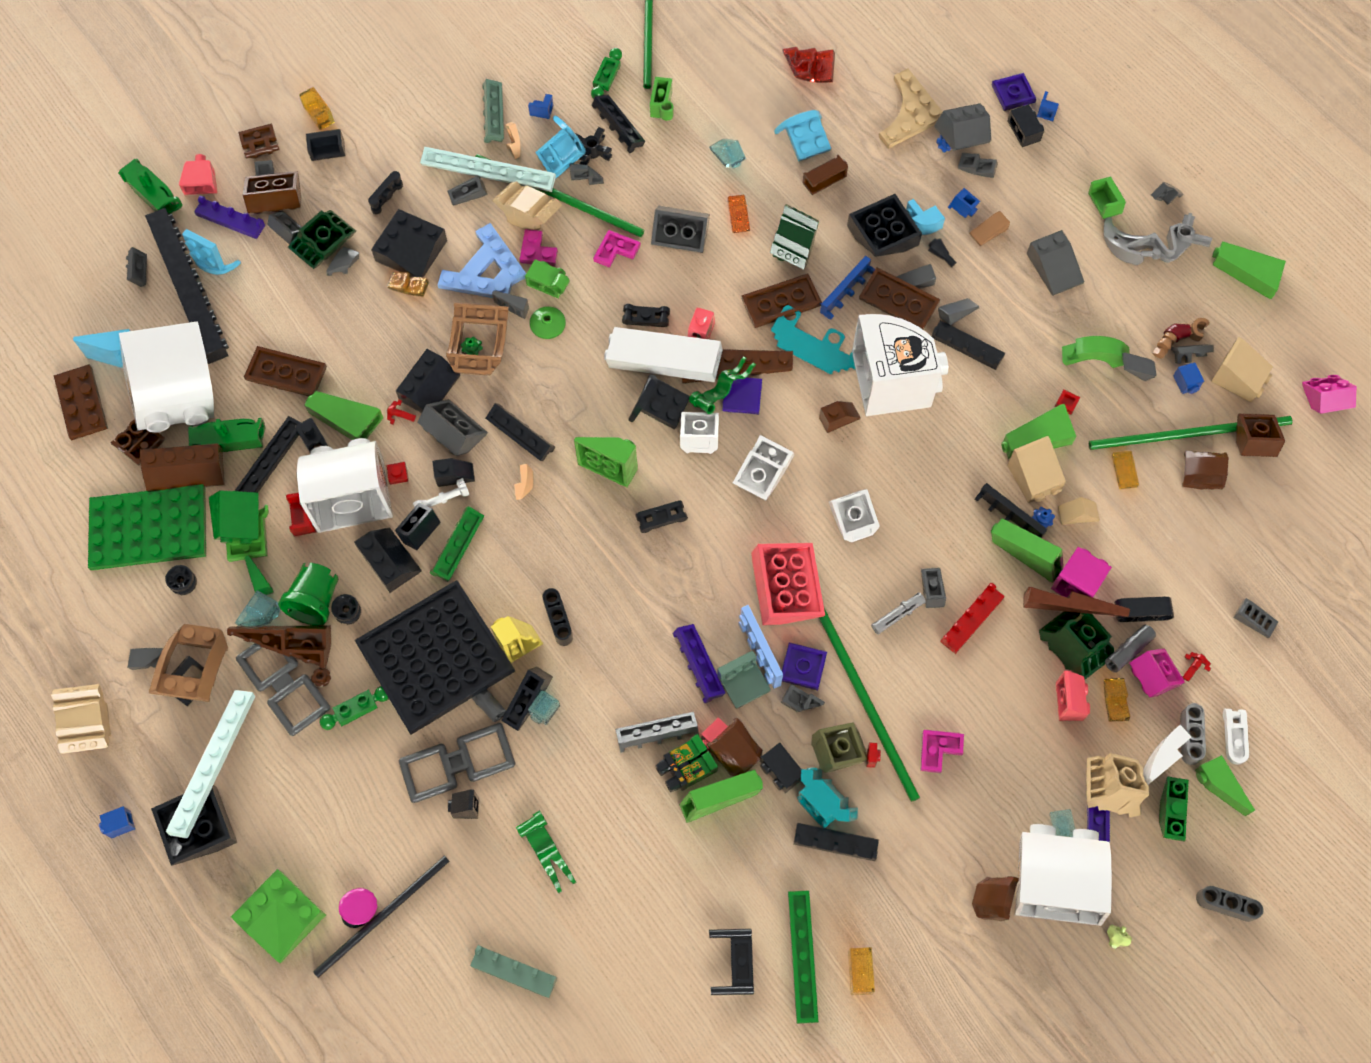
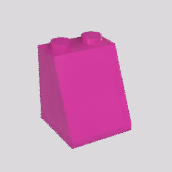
(1081, 574)

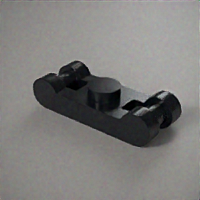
(385, 192)
(645, 315)
(661, 516)

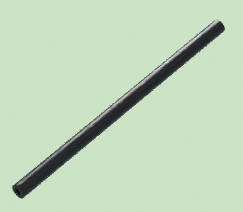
(380, 916)

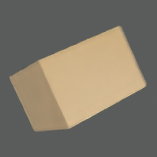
(1078, 511)

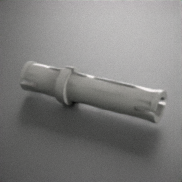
(898, 613)

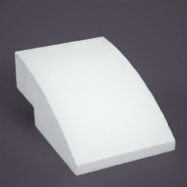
(763, 468)
(1165, 754)

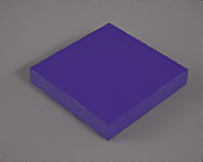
(1013, 91)
(744, 396)
(803, 666)

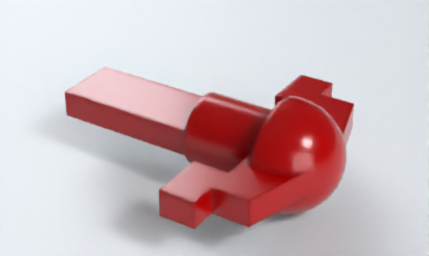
(392, 410)
(1199, 660)

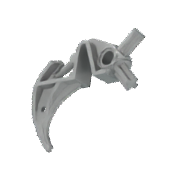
(1178, 239)

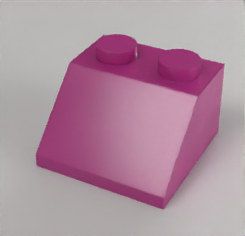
(1156, 672)

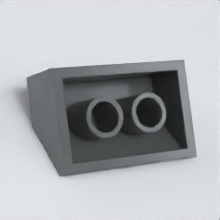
(965, 126)
(680, 229)
(451, 427)

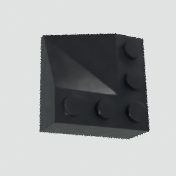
(884, 227)
(409, 244)
(209, 834)

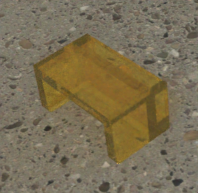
(316, 108)
(861, 971)

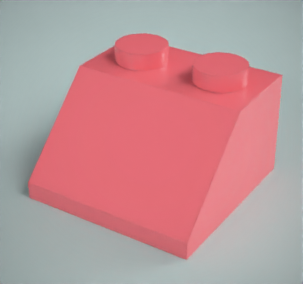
(1072, 697)

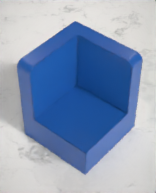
(541, 108)
(1047, 108)

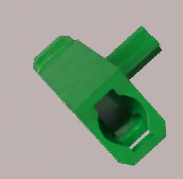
(149, 187)
(229, 434)

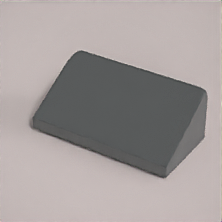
(283, 226)

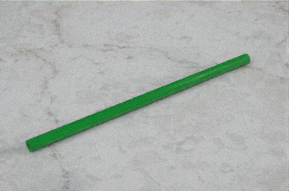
(648, 26)
(591, 210)
(1173, 434)
(869, 708)

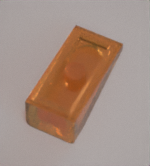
(738, 213)

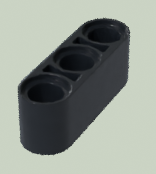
(554, 608)
(1146, 609)

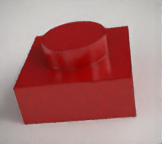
(1069, 399)
(397, 473)
(873, 754)

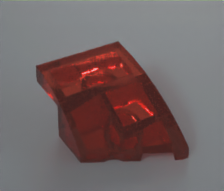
(810, 64)

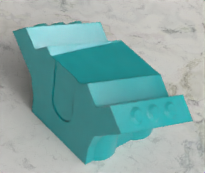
(823, 799)

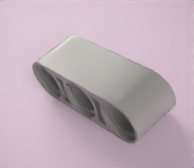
(1198, 726)

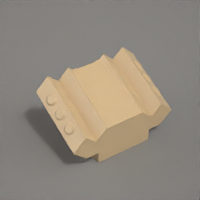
(526, 206)
(81, 718)
(1115, 784)

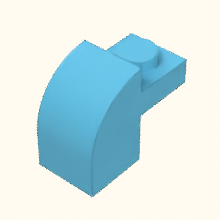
(927, 221)

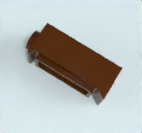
(825, 175)

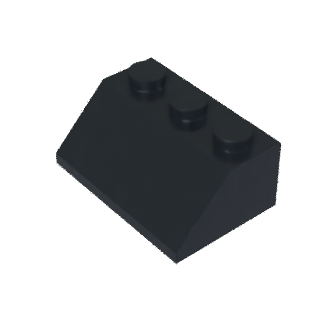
(427, 381)
(387, 558)

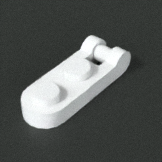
(1236, 736)

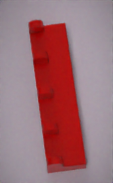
(972, 618)

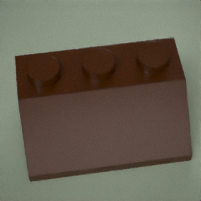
(272, 192)

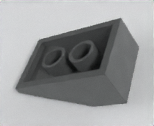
(1055, 262)

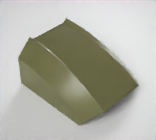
(838, 747)

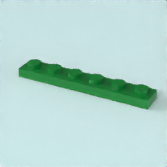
(803, 957)

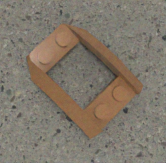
(476, 315)
(189, 687)

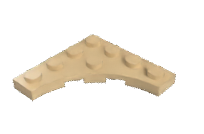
(916, 113)

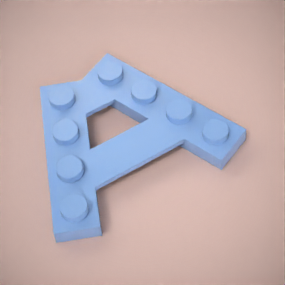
(469, 278)

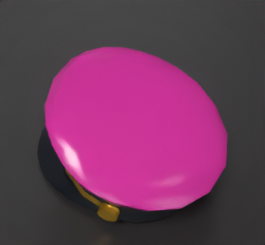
(357, 907)

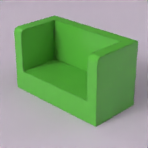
(1107, 197)

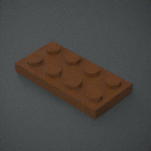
(899, 298)
(767, 303)
(285, 371)
(80, 402)

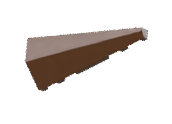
(306, 643)

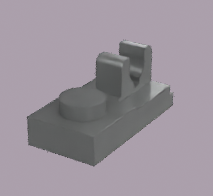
(136, 266)
(1199, 350)

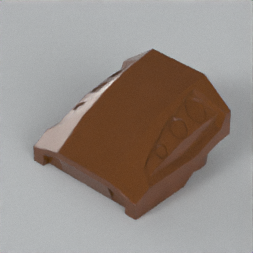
(137, 441)
(1205, 470)
(736, 749)
(994, 898)

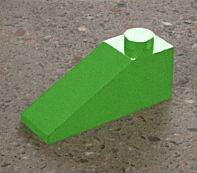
(1221, 781)

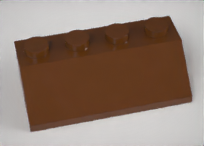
(182, 466)

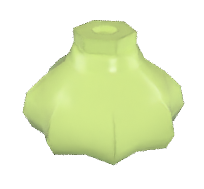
(1118, 936)

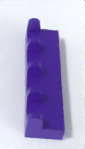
(229, 218)
(699, 662)

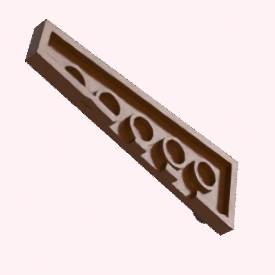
(765, 362)

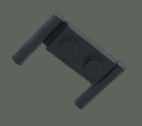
(740, 962)

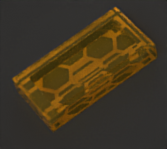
(1125, 469)

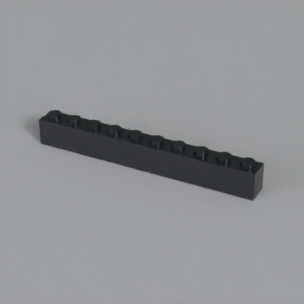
(186, 284)

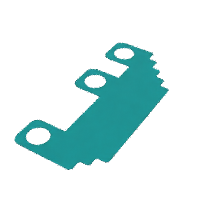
(810, 349)

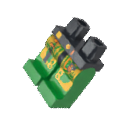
(687, 764)

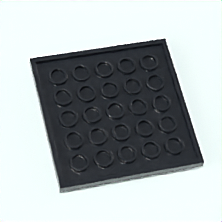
(434, 656)

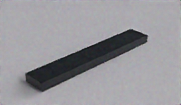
(270, 457)

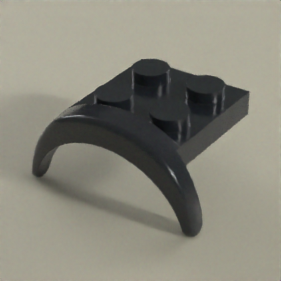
(660, 402)

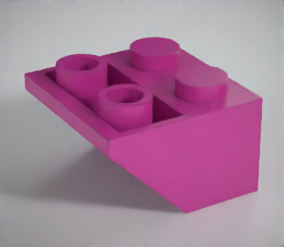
(1330, 394)

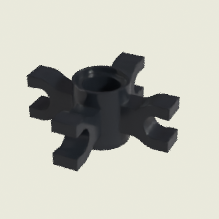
(593, 147)

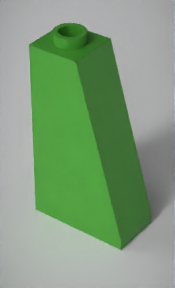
(1250, 267)
(343, 415)
(1052, 423)
(1029, 549)
(720, 795)

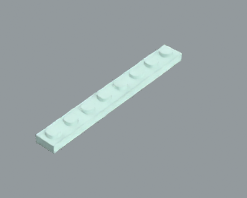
(488, 169)
(210, 764)

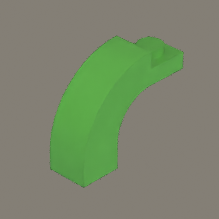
(1095, 348)

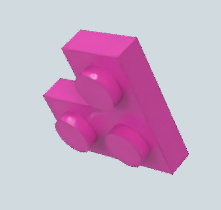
(615, 244)
(533, 250)
(935, 745)

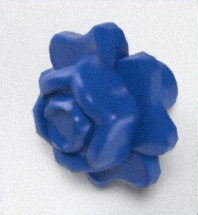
(942, 144)
(1044, 516)

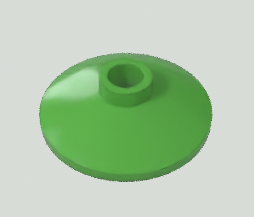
(547, 329)

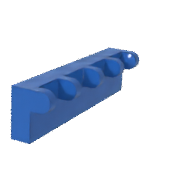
(845, 287)

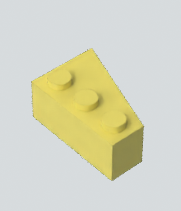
(515, 637)

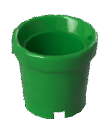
(310, 595)

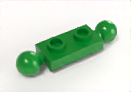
(606, 73)
(353, 708)

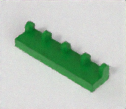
(457, 544)

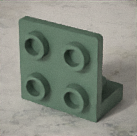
(743, 680)

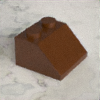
(1259, 435)

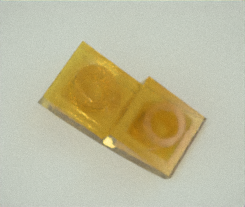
(409, 285)

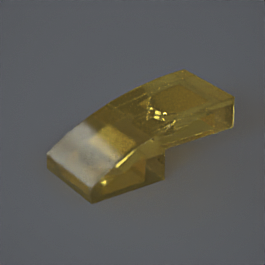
(1116, 699)

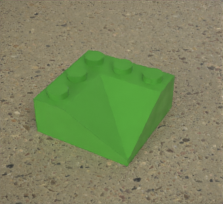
(608, 457)
(278, 916)

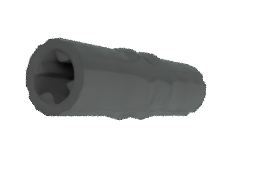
(1130, 648)
(489, 705)

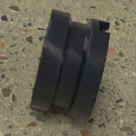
(173, 580)
(348, 602)

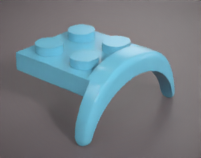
(806, 134)
(561, 149)
(206, 254)

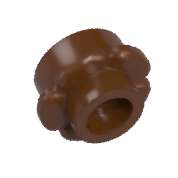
(323, 681)

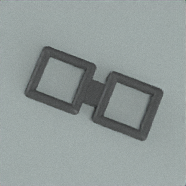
(284, 685)
(456, 762)

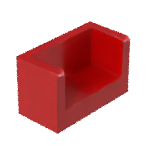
(300, 521)

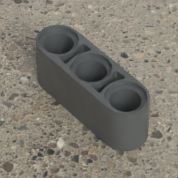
(1239, 903)

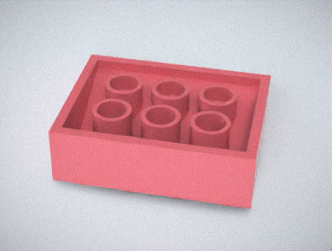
(787, 583)

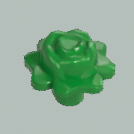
(471, 346)

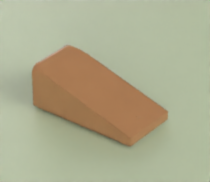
(990, 228)

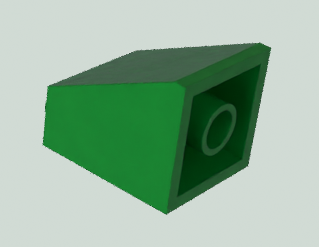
(234, 516)

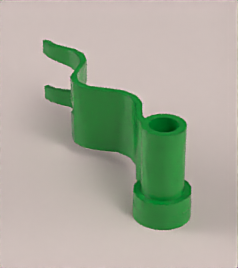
(708, 398)
(544, 847)

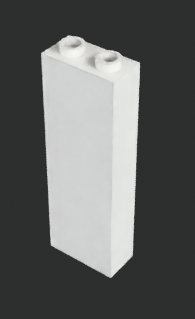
(663, 354)

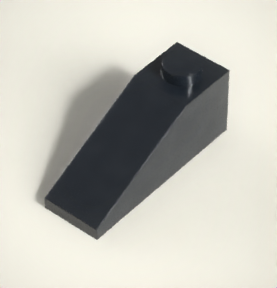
(529, 689)

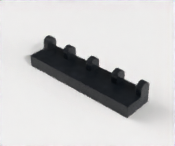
(618, 122)
(968, 345)
(519, 432)
(1010, 510)
(836, 842)

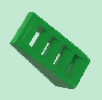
(258, 580)

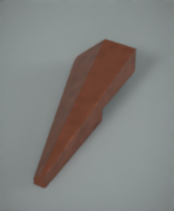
(1075, 602)

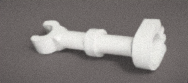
(443, 497)

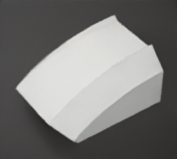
(699, 432)
(855, 515)

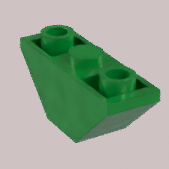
(1174, 809)

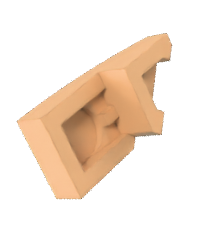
(514, 136)
(526, 484)

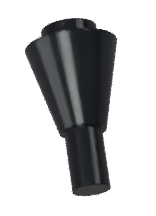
(939, 249)

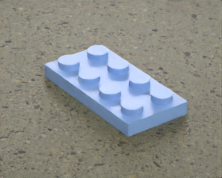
(758, 642)

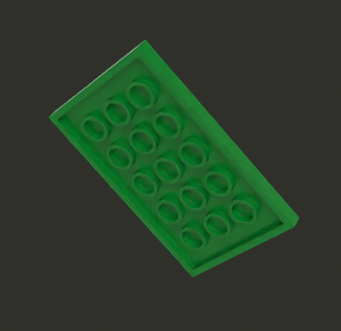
(147, 527)

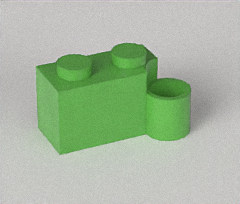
(661, 99)
(547, 278)

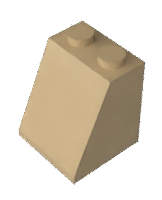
(1243, 371)
(1037, 470)

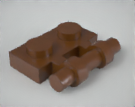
(256, 137)

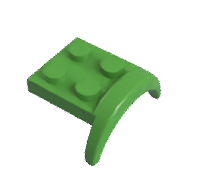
(257, 549)

